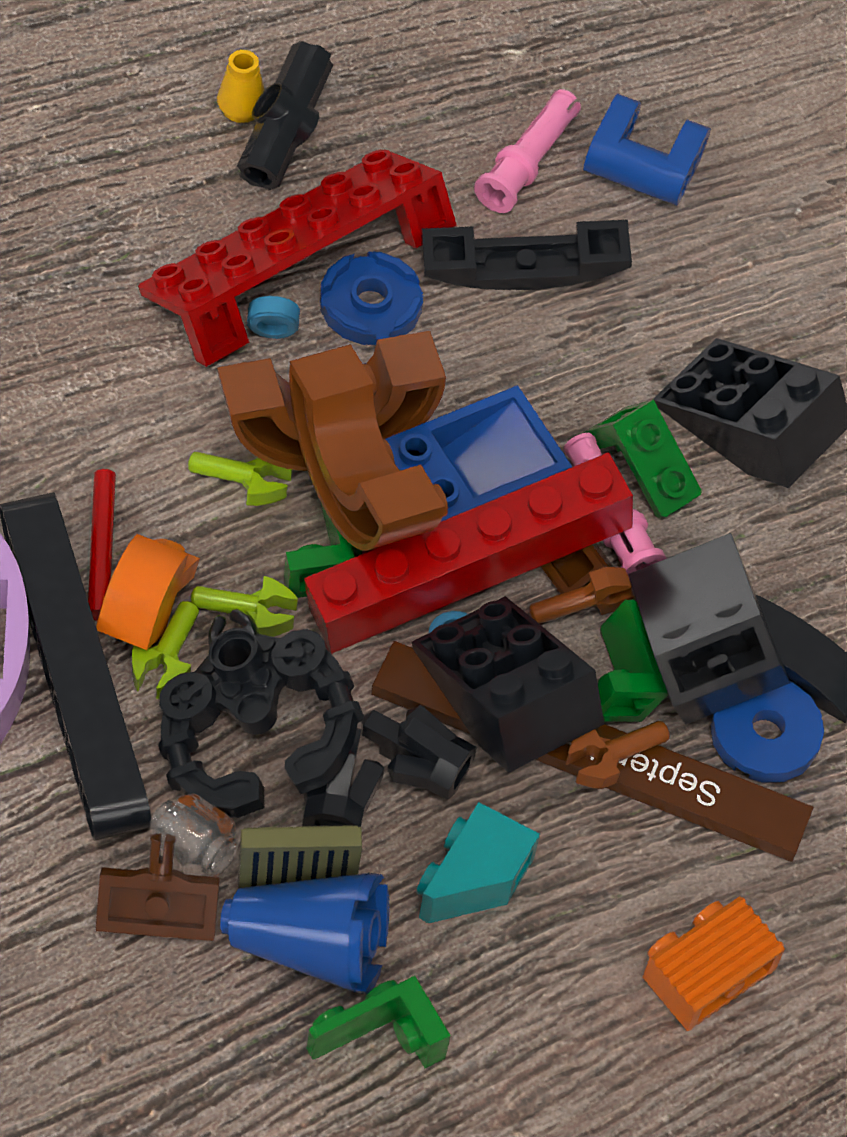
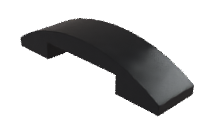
(529, 261)
(809, 659)

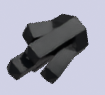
(421, 750)
(339, 801)

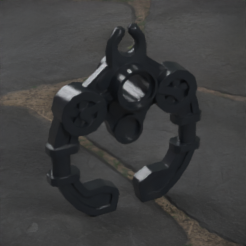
(245, 680)

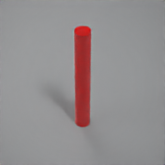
(101, 538)

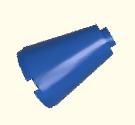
(314, 926)

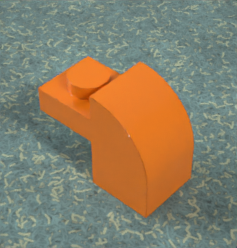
(145, 590)

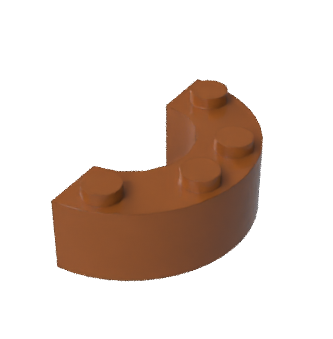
(260, 405)
(348, 458)

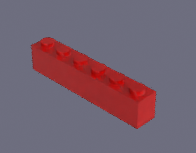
(470, 552)

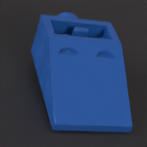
(482, 450)

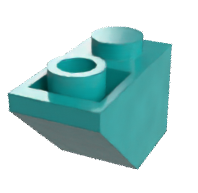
(481, 868)

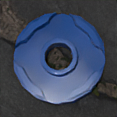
(366, 321)
(770, 758)

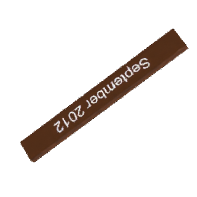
(652, 776)

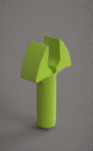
(249, 474)
(255, 605)
(166, 650)

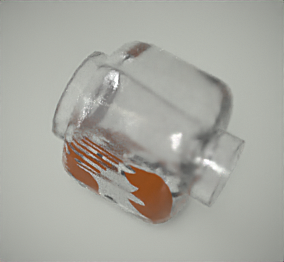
(202, 833)

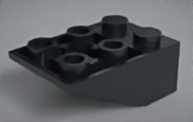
(758, 409)
(707, 629)
(512, 682)

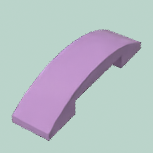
(17, 638)

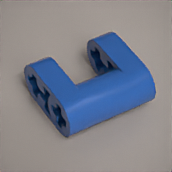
(640, 166)

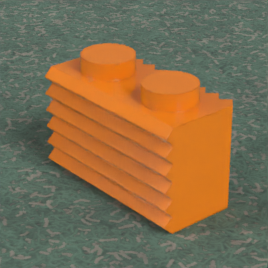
(712, 961)

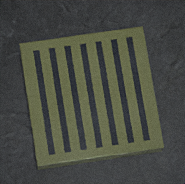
(297, 854)

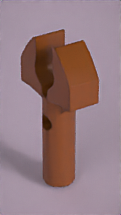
(606, 591)
(612, 752)

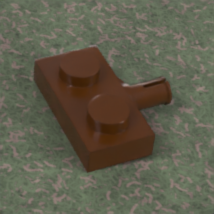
(158, 898)

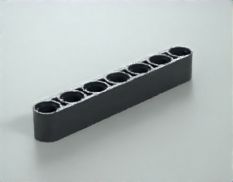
(76, 668)

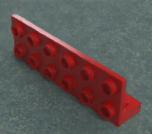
(207, 282)

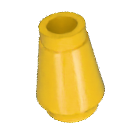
(240, 86)

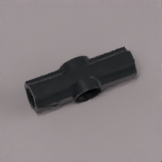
(285, 115)

